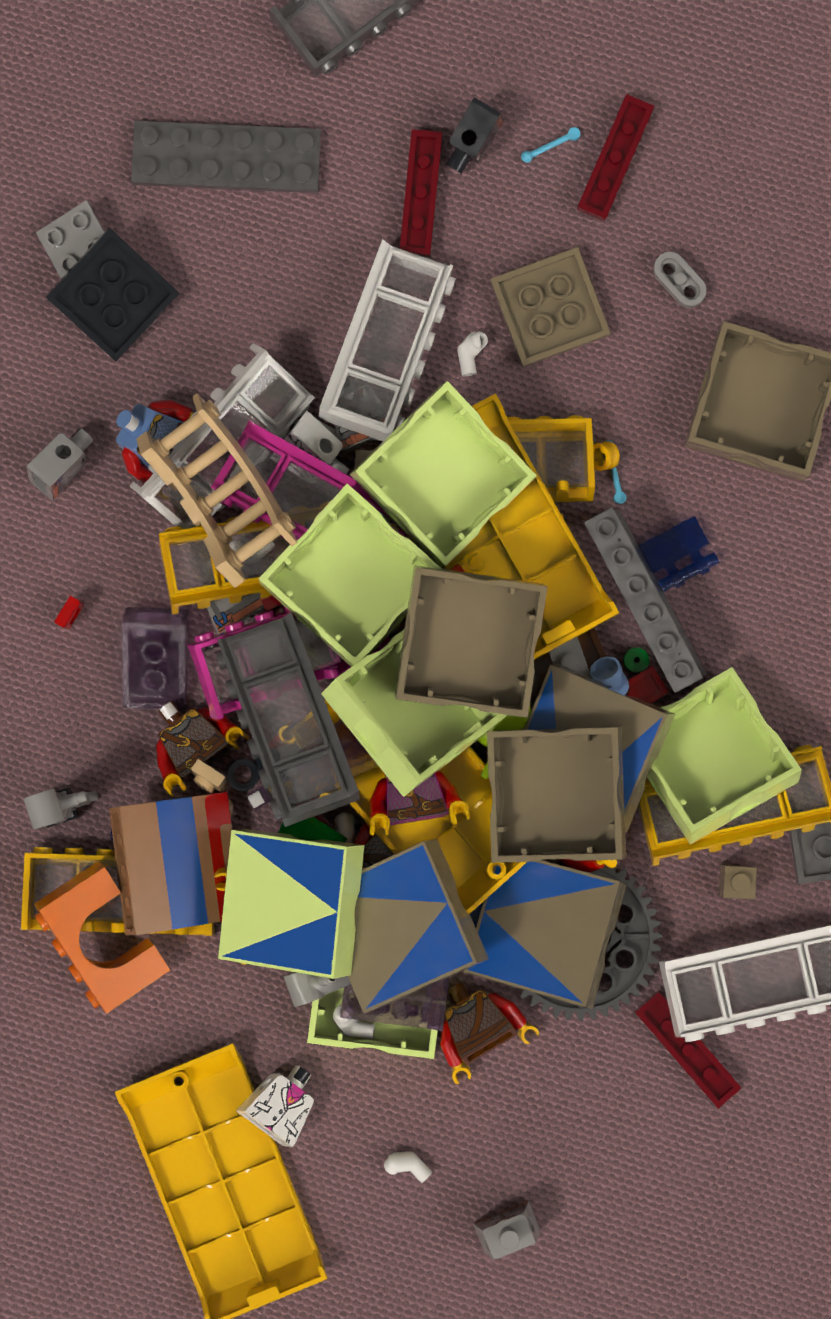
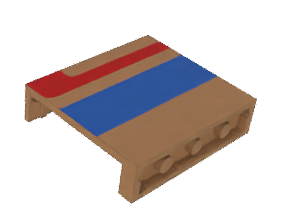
(169, 861)

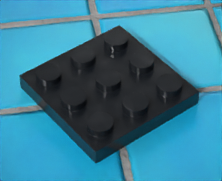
(112, 294)

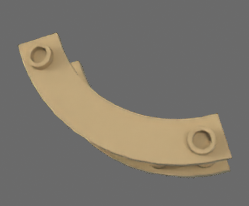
(200, 508)

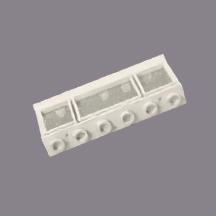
(386, 342)
(258, 394)
(749, 983)

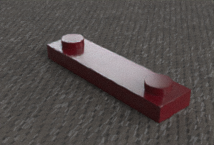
(615, 157)
(421, 192)
(692, 1056)

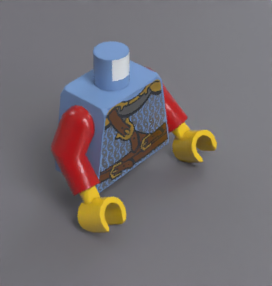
(158, 420)

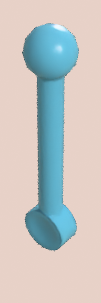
(573, 135)
(619, 497)

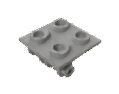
(70, 236)

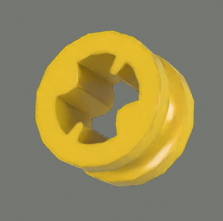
(612, 456)

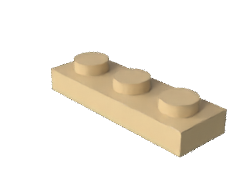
(208, 778)

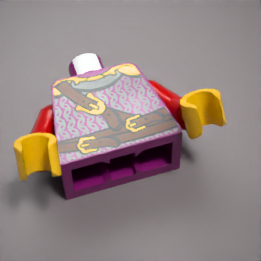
(425, 802)

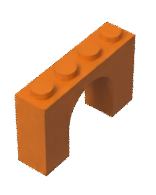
(64, 914)

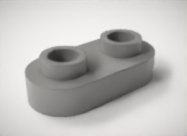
(682, 278)

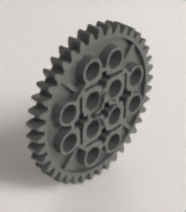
(635, 937)

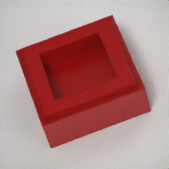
(69, 612)

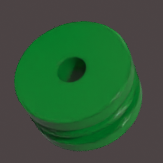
(630, 665)

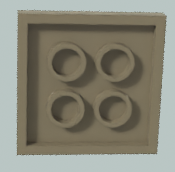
(550, 307)

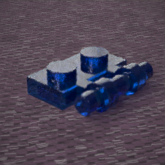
(674, 545)

